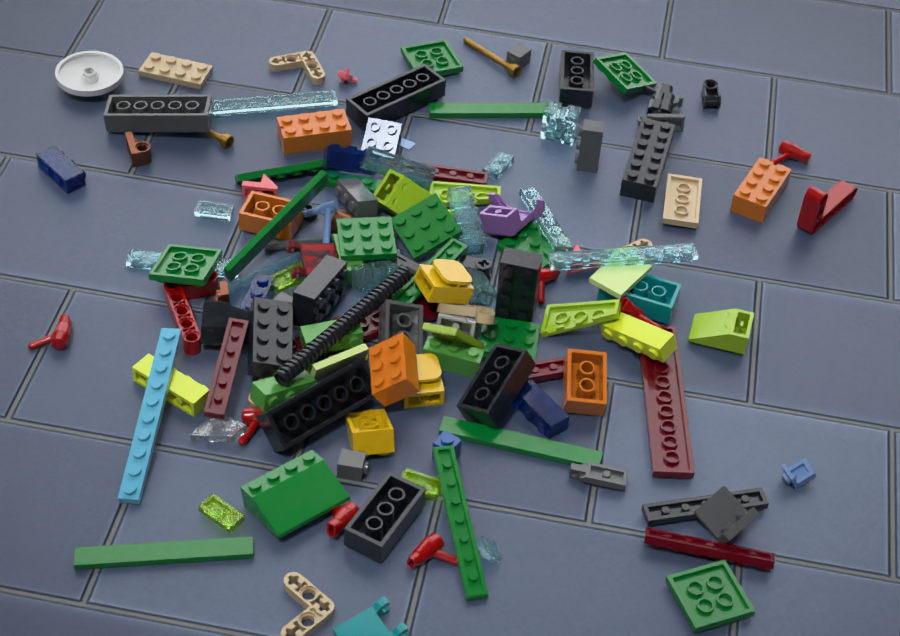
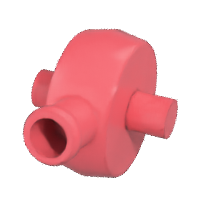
(345, 76)

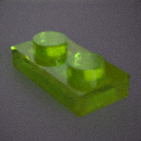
(284, 280)
(426, 481)
(221, 512)

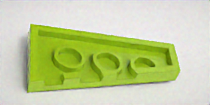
(480, 191)
(572, 316)

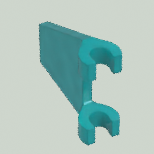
(370, 624)

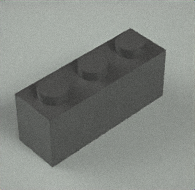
(589, 145)
(356, 197)

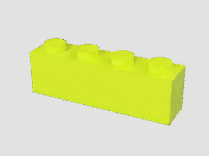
(640, 336)
(183, 390)

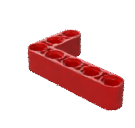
(820, 206)
(177, 302)

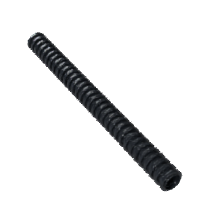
(342, 326)

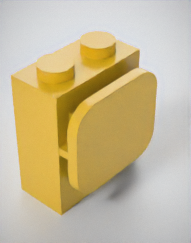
(444, 282)
(430, 383)

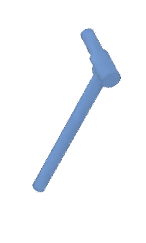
(325, 209)

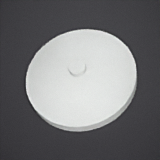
(89, 73)

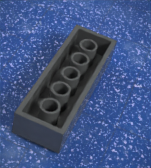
(158, 113)

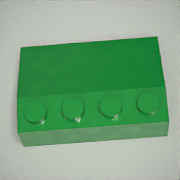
(294, 494)

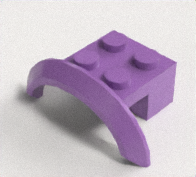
(506, 220)

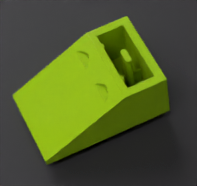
(398, 193)
(722, 329)

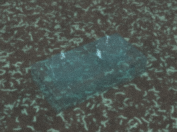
(498, 164)
(214, 210)

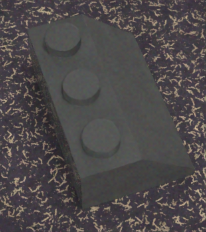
(401, 317)

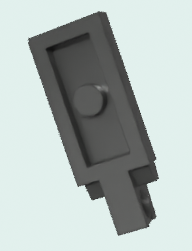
(676, 119)
(599, 475)

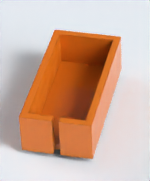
(313, 131)
(760, 190)

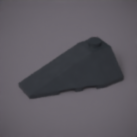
(216, 318)

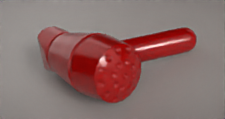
(791, 150)
(545, 276)
(630, 309)
(59, 337)
(249, 418)
(341, 518)
(429, 548)

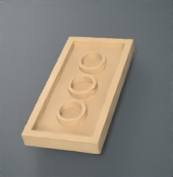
(175, 70)
(682, 201)

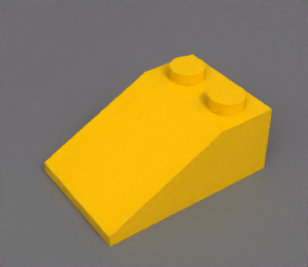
(370, 432)

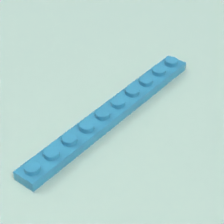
(150, 417)

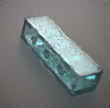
(381, 161)
(466, 215)

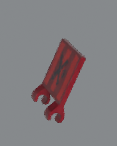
(311, 256)

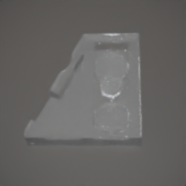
(219, 430)

